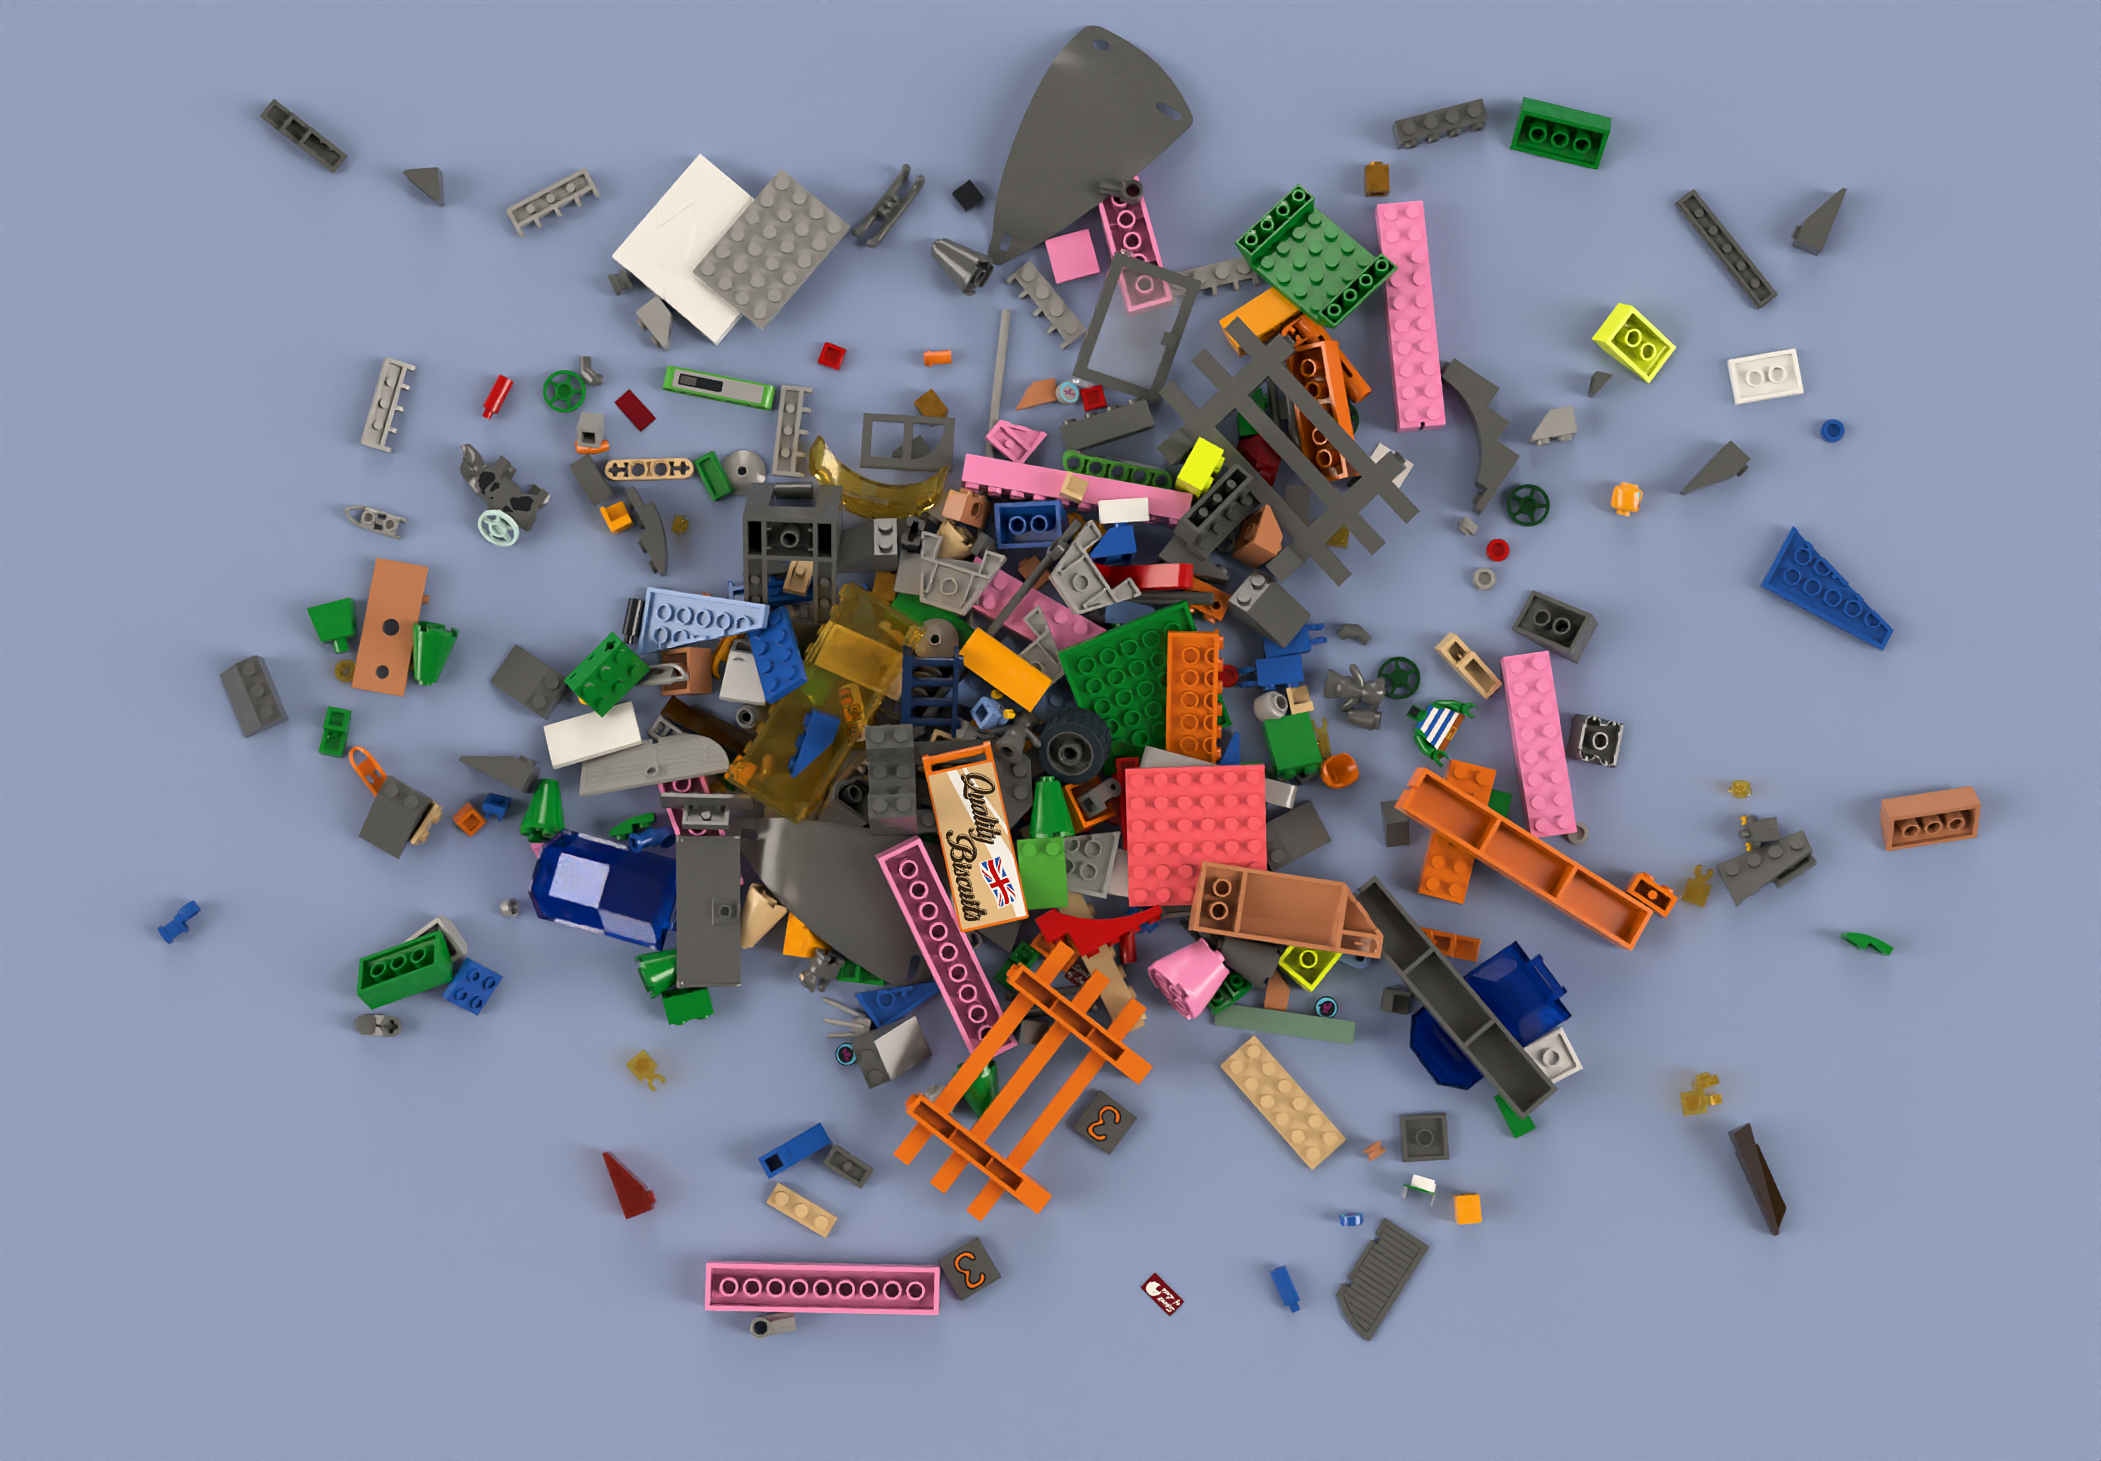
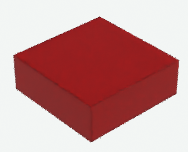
(832, 356)
(1093, 398)

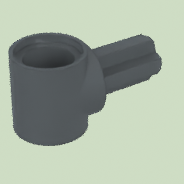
(1120, 190)

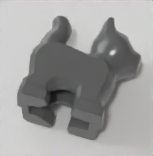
(912, 536)
(822, 967)

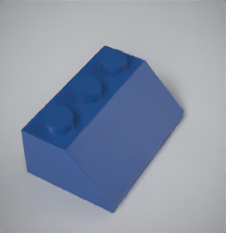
(1029, 523)
(1116, 546)

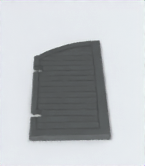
(1380, 1277)

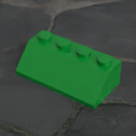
(1560, 133)
(404, 970)

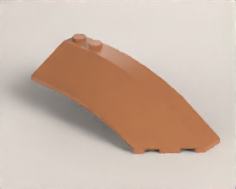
(1282, 910)

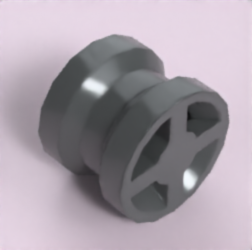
(620, 282)

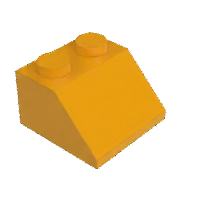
(801, 940)

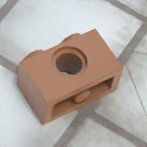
(967, 507)

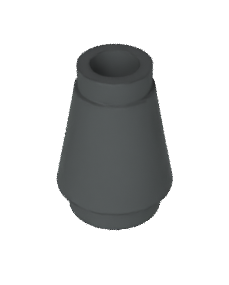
(1365, 718)

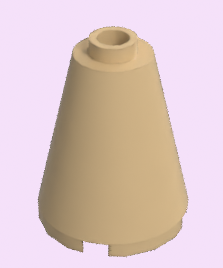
(956, 541)
(759, 914)

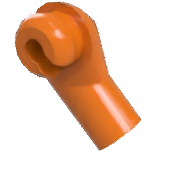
(585, 450)

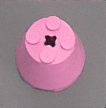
(1189, 977)

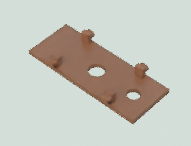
(396, 595)

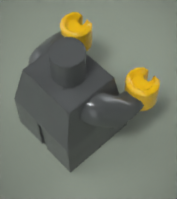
(1758, 831)

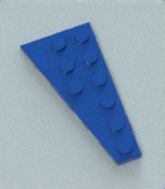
(1817, 587)

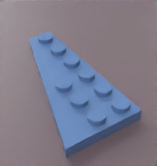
(685, 619)

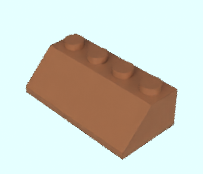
(1930, 818)

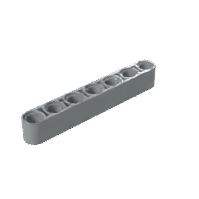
(1275, 791)

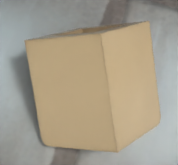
(1073, 488)
(1298, 700)

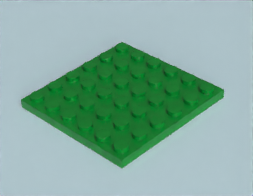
(1126, 680)

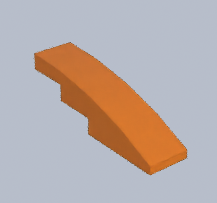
(1454, 945)

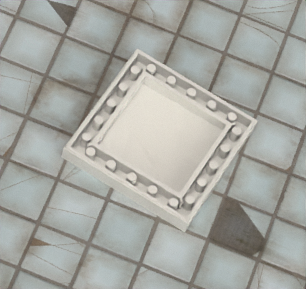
(676, 240)

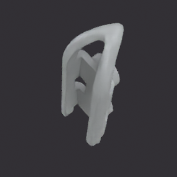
(370, 518)
(668, 677)

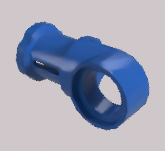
(662, 836)
(178, 924)

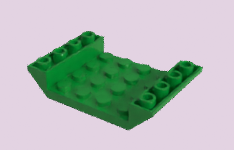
(1312, 260)

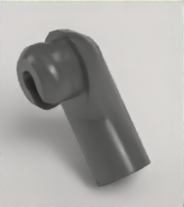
(588, 374)
(1354, 630)

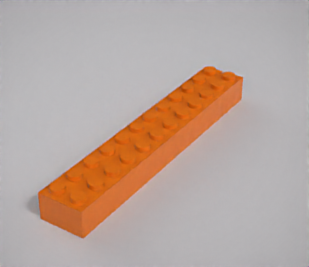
(1524, 858)

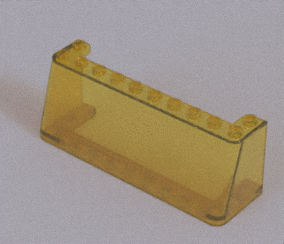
(847, 677)

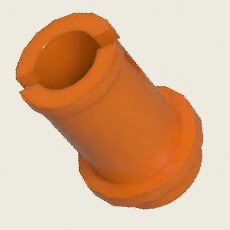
(937, 357)

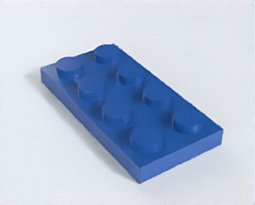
(777, 656)

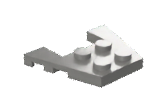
(1080, 580)
(949, 585)
(1042, 651)

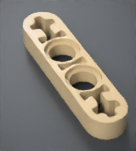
(649, 466)

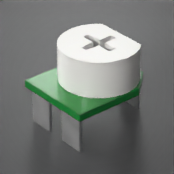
(1421, 1184)

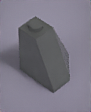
(847, 803)

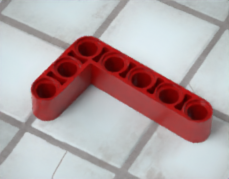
(1150, 577)

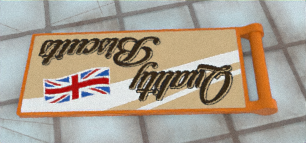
(975, 839)

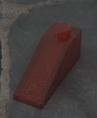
(631, 1191)

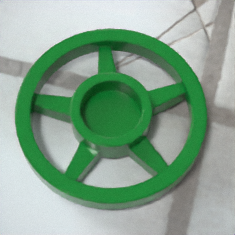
(564, 391)

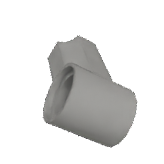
(776, 1324)

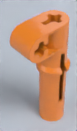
(1355, 385)

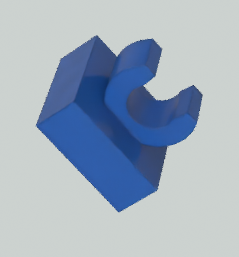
(496, 805)

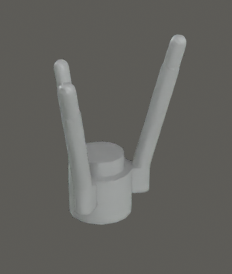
(858, 1025)

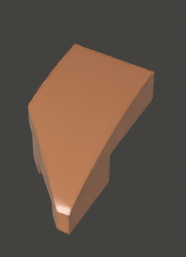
(1038, 394)
(1277, 993)

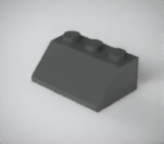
(253, 695)

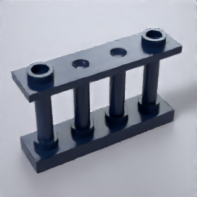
(911, 681)

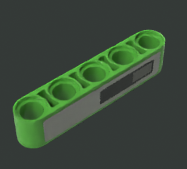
(719, 388)
(1108, 463)

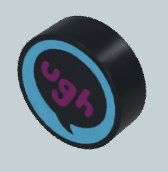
(1326, 1007)
(845, 1055)

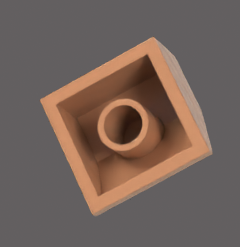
(1258, 538)
(698, 667)

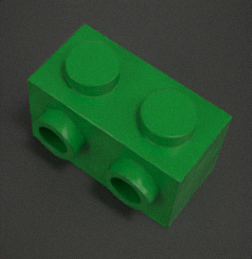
(687, 1004)

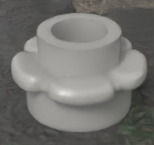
(1467, 526)

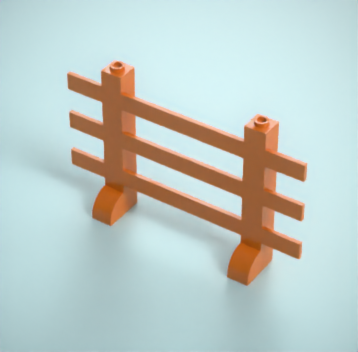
(971, 1144)

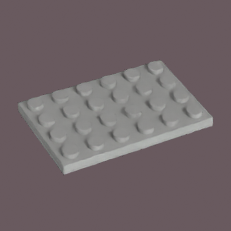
(771, 249)

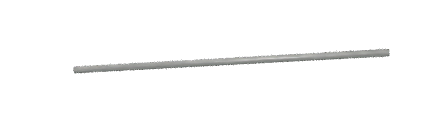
(993, 419)

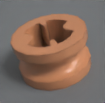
(1374, 1150)

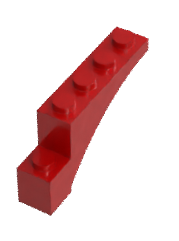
(1093, 933)

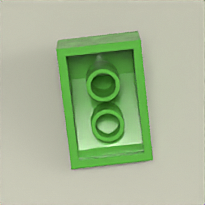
(1043, 872)

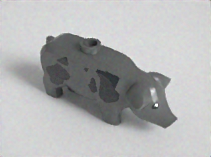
(498, 491)

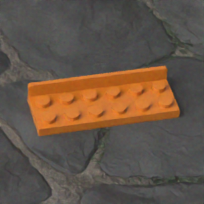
(1193, 694)

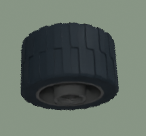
(1074, 745)

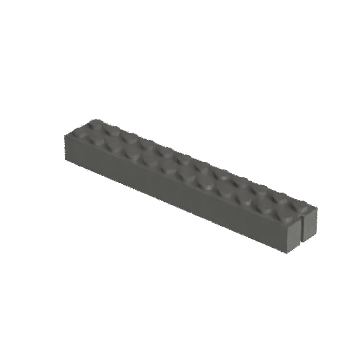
(1454, 1003)

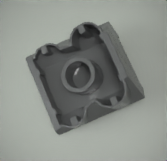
(1594, 740)

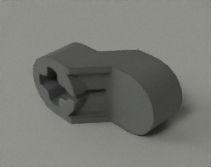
(366, 1025)

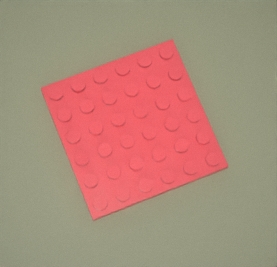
(1188, 818)

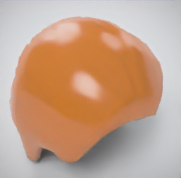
(1339, 771)

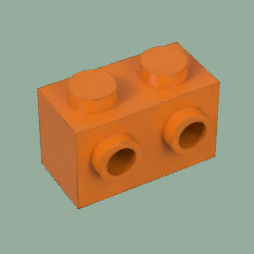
(1214, 612)
(1651, 894)

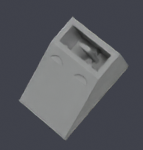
(741, 676)

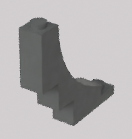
(1494, 457)

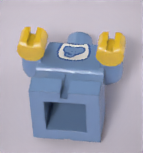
(991, 713)

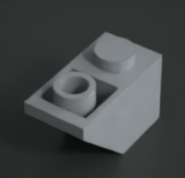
(658, 321)
(1556, 424)

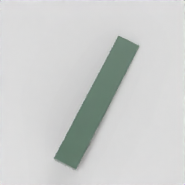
(1287, 1024)

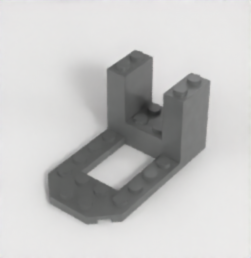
(793, 535)
(892, 780)

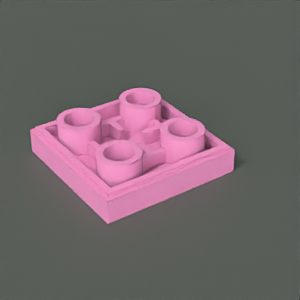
(1072, 256)

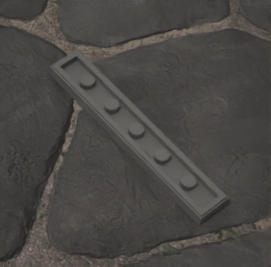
(1726, 249)

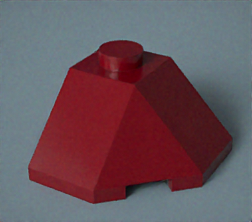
(1260, 456)

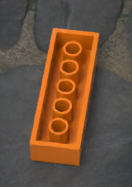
(1320, 372)
(1445, 866)

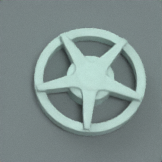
(498, 527)

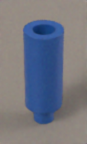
(1285, 1288)

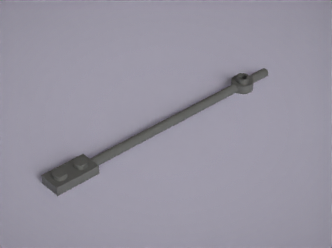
(1055, 551)

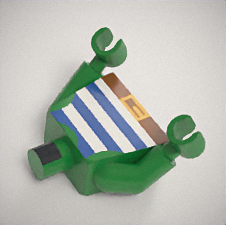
(1438, 725)

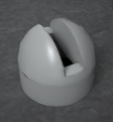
(512, 911)
(979, 938)

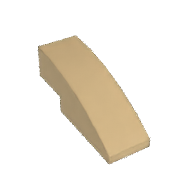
(1468, 665)

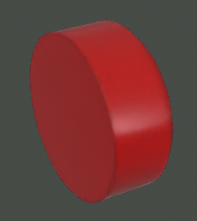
(1497, 550)
(1229, 676)

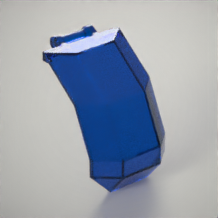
(605, 888)
(1515, 996)

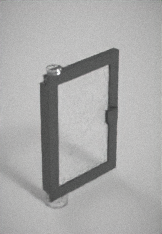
(1135, 327)

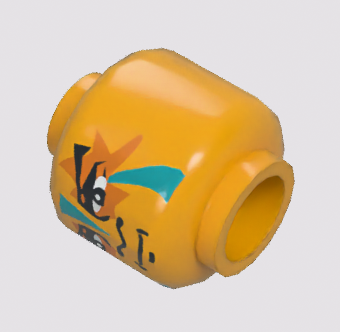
(1626, 498)

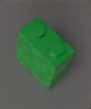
(1292, 745)

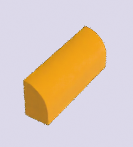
(1264, 316)
(1004, 669)

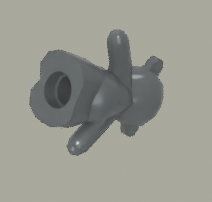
(1354, 688)
(1011, 744)

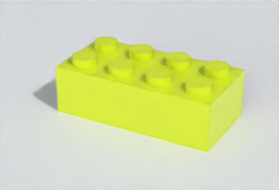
(1200, 469)

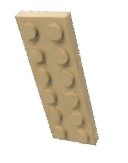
(1283, 1102)

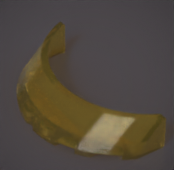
(870, 497)

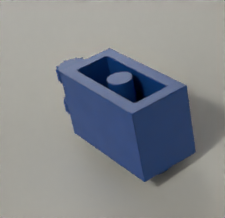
(1299, 644)
(1274, 672)

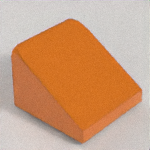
(469, 819)

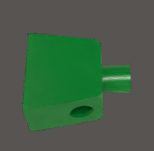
(335, 623)

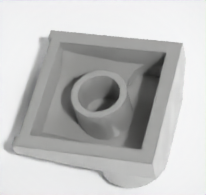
(454, 941)

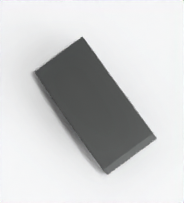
(591, 480)

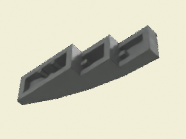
(303, 136)

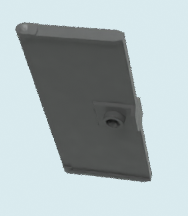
(708, 911)

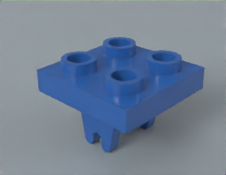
(472, 986)

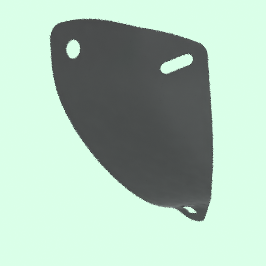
(1083, 127)
(842, 903)

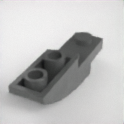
(653, 538)

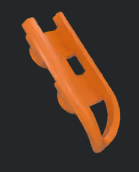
(367, 768)

